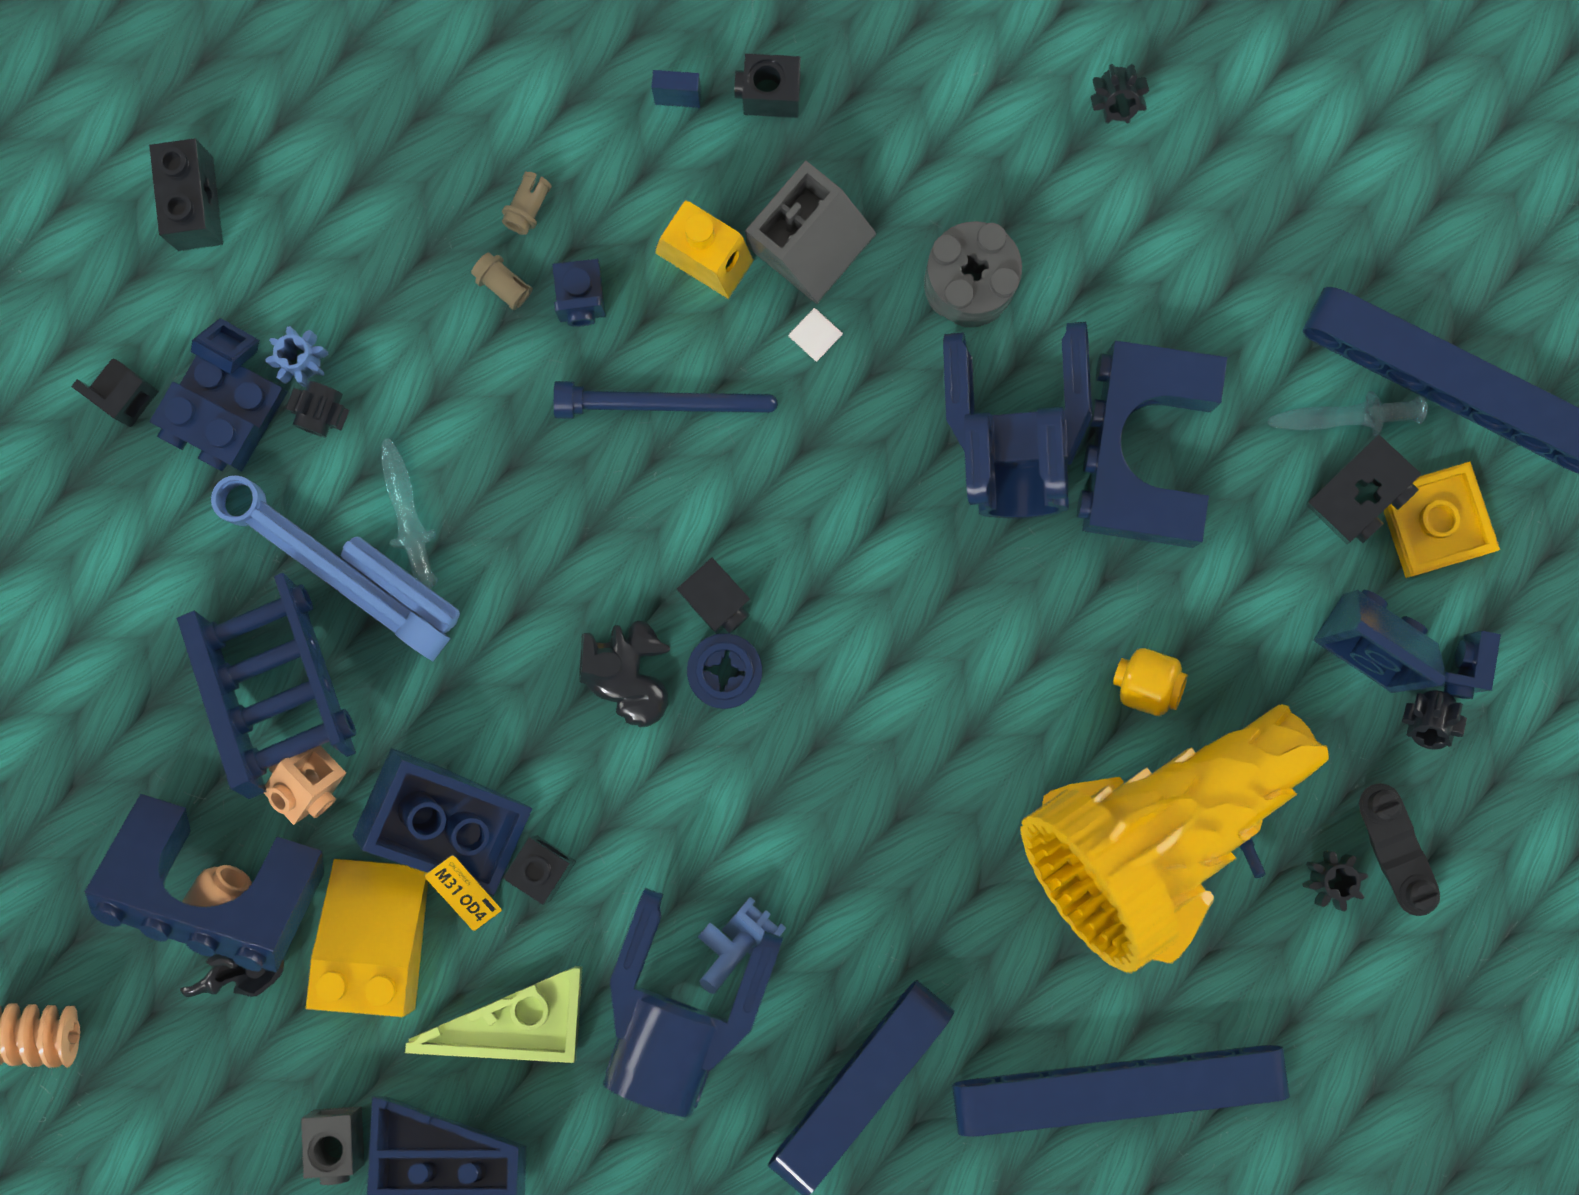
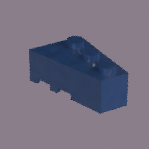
(438, 1156)

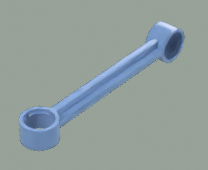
(330, 568)

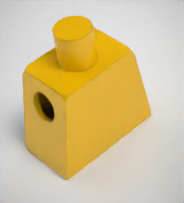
(703, 247)

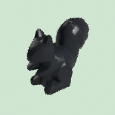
(614, 675)

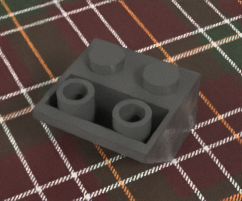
(809, 232)

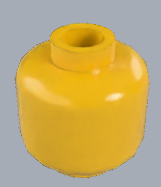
(1150, 682)

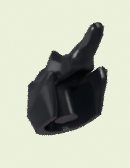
(225, 971)

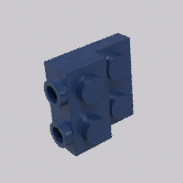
(218, 413)

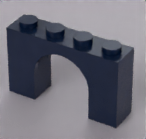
(1116, 498)
(248, 929)

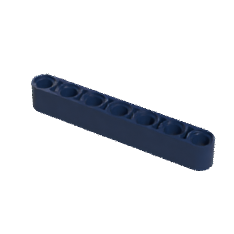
(1446, 375)
(1120, 1090)

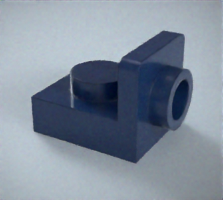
(578, 292)
(1476, 663)

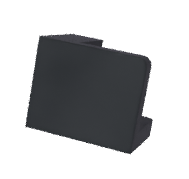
(118, 392)

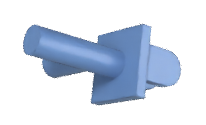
(746, 932)

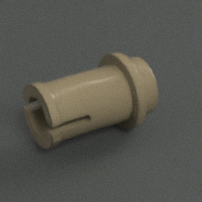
(525, 205)
(501, 280)

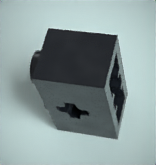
(186, 194)
(1374, 464)

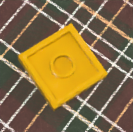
(1442, 522)

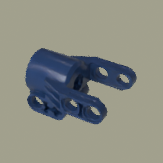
(1019, 459)
(667, 1044)

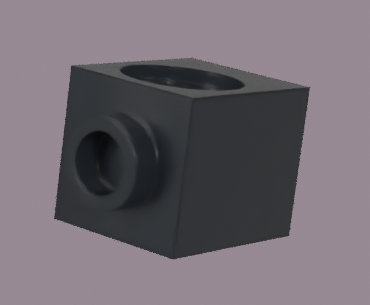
(779, 68)
(716, 597)
(539, 869)

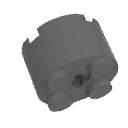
(985, 251)

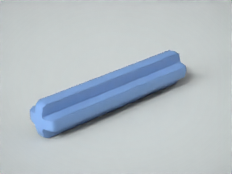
(400, 584)

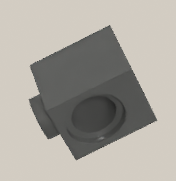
(345, 1126)

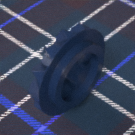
(710, 654)

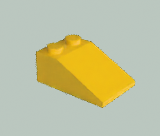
(369, 939)

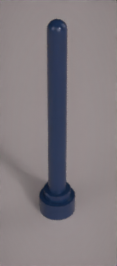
(574, 400)

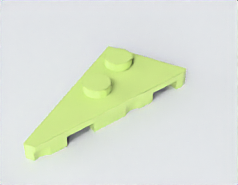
(525, 1025)

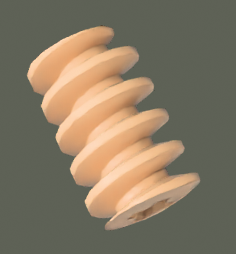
(38, 1039)

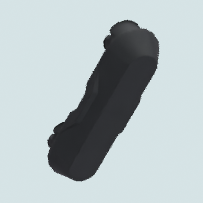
(1398, 849)

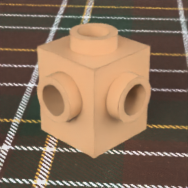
(304, 784)

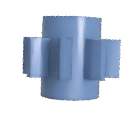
(286, 350)

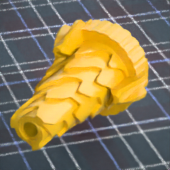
(1134, 853)

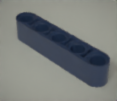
(861, 1088)

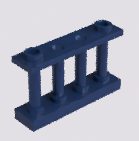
(219, 680)

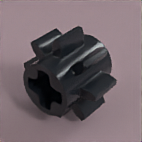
(1119, 93)
(317, 409)
(1434, 719)
(1326, 871)

